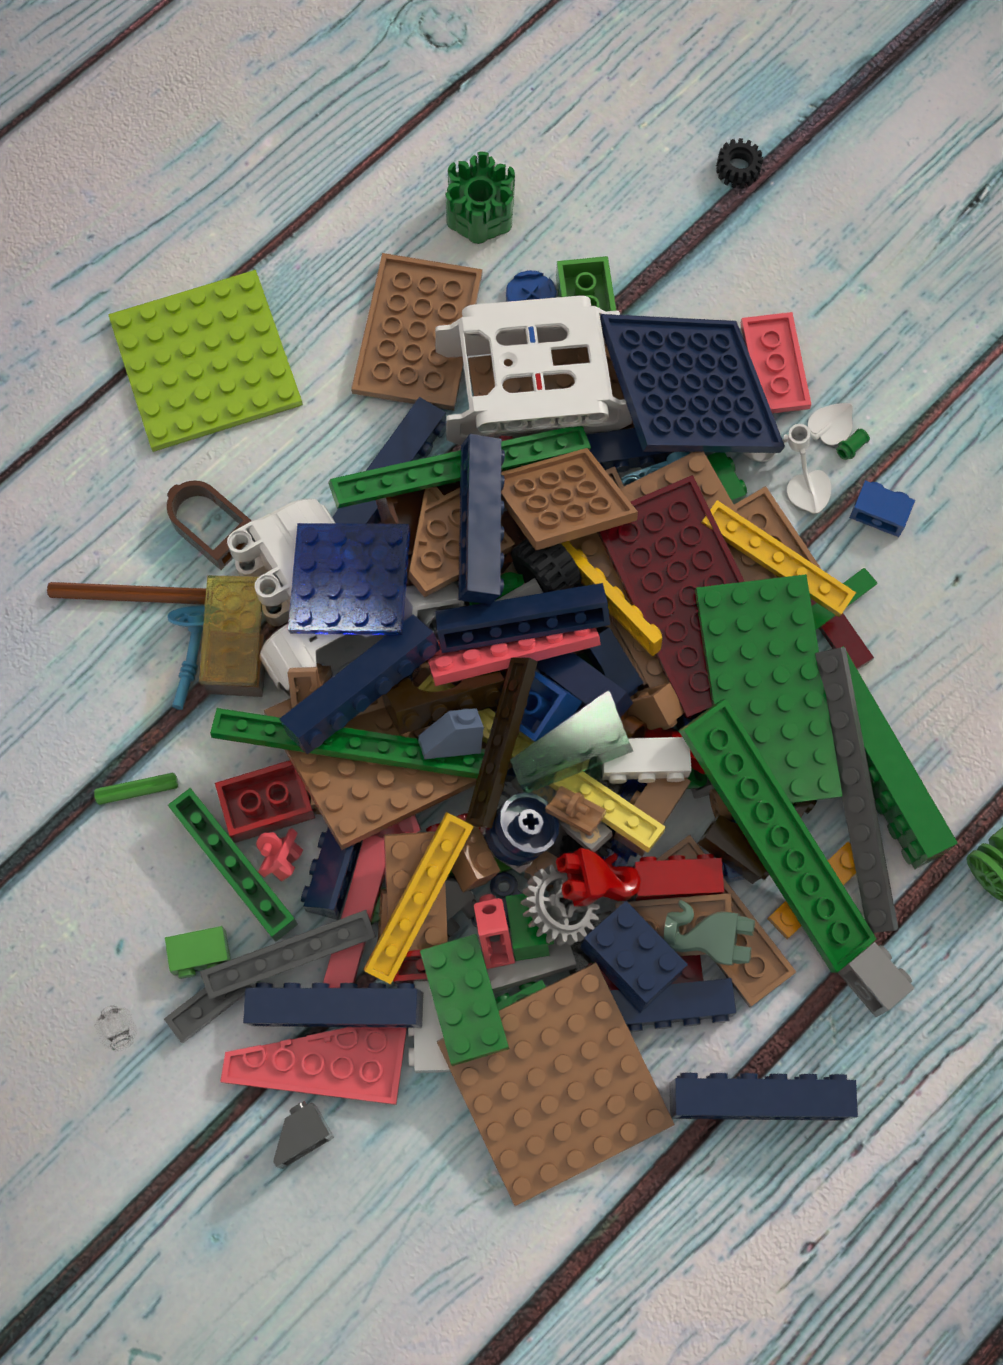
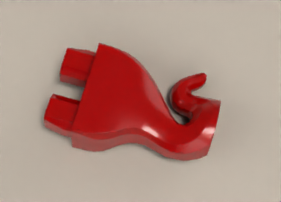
(596, 878)

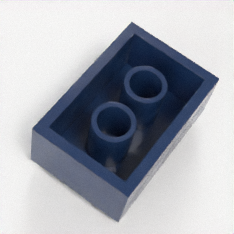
(633, 956)

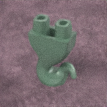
(713, 935)

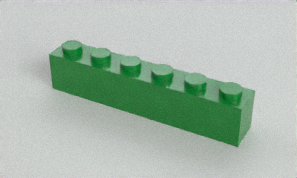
(233, 865)

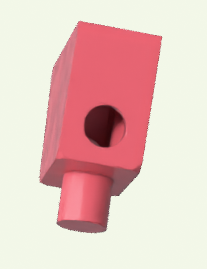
(491, 922)

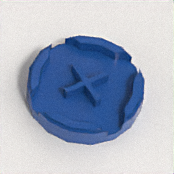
(530, 286)

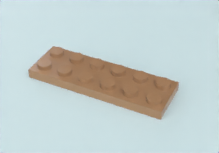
(767, 964)

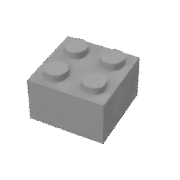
(876, 979)

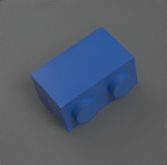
(882, 508)

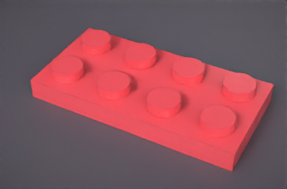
(777, 360)

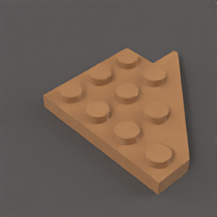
(437, 542)

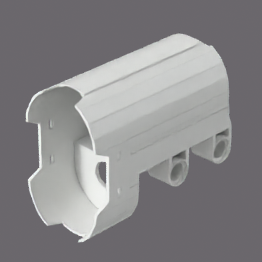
(272, 551)

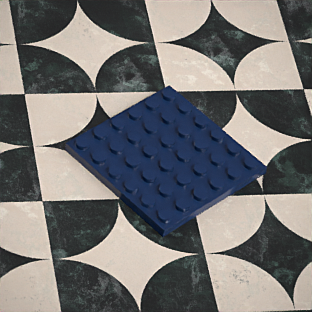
(690, 385)

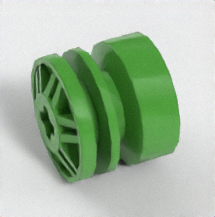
(987, 865)

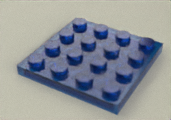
(349, 579)

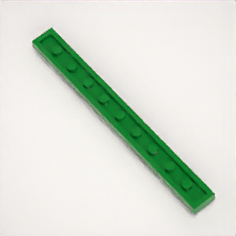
(446, 468)
(344, 743)

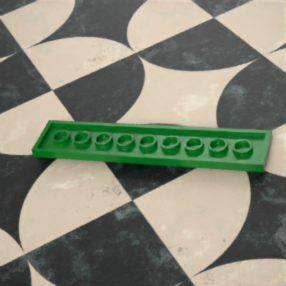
(778, 835)

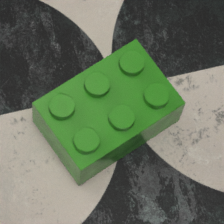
(587, 278)

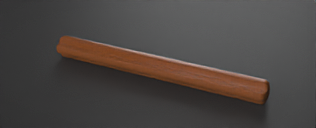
(126, 593)

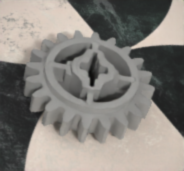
(554, 911)

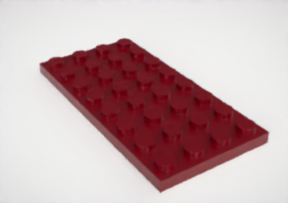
(661, 566)

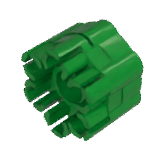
(480, 183)

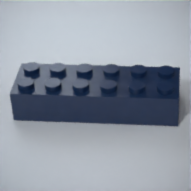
(763, 1099)

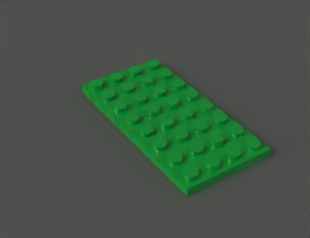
(765, 665)

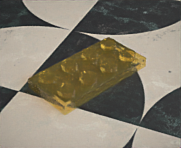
(231, 632)

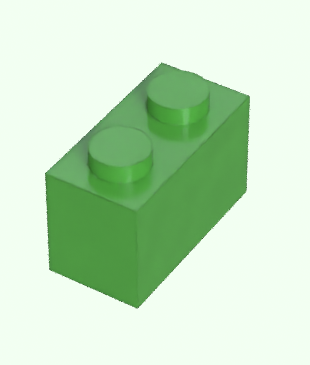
(196, 951)

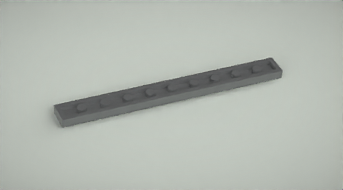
(857, 792)

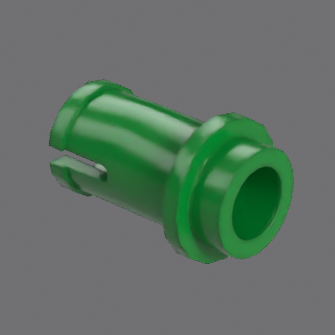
(848, 448)

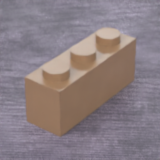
(658, 802)

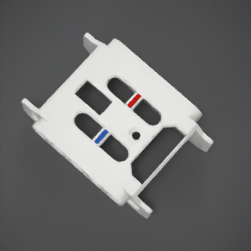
(526, 335)

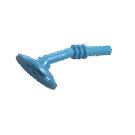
(195, 619)

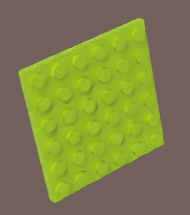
(204, 360)

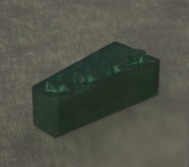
(574, 746)

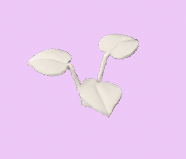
(831, 425)

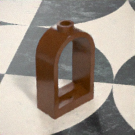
(179, 493)

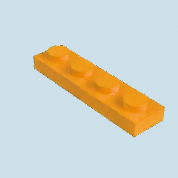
(844, 867)

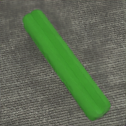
(136, 788)

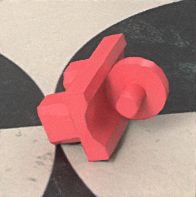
(279, 854)

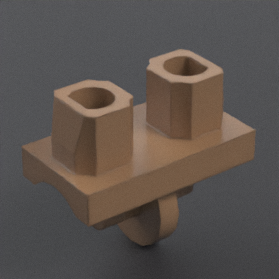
(576, 810)

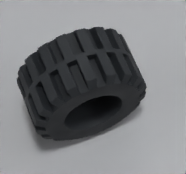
(550, 566)

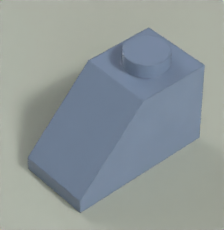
(453, 735)

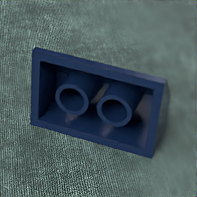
(330, 877)

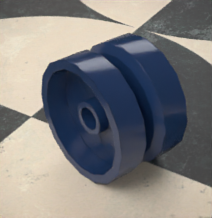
(522, 829)

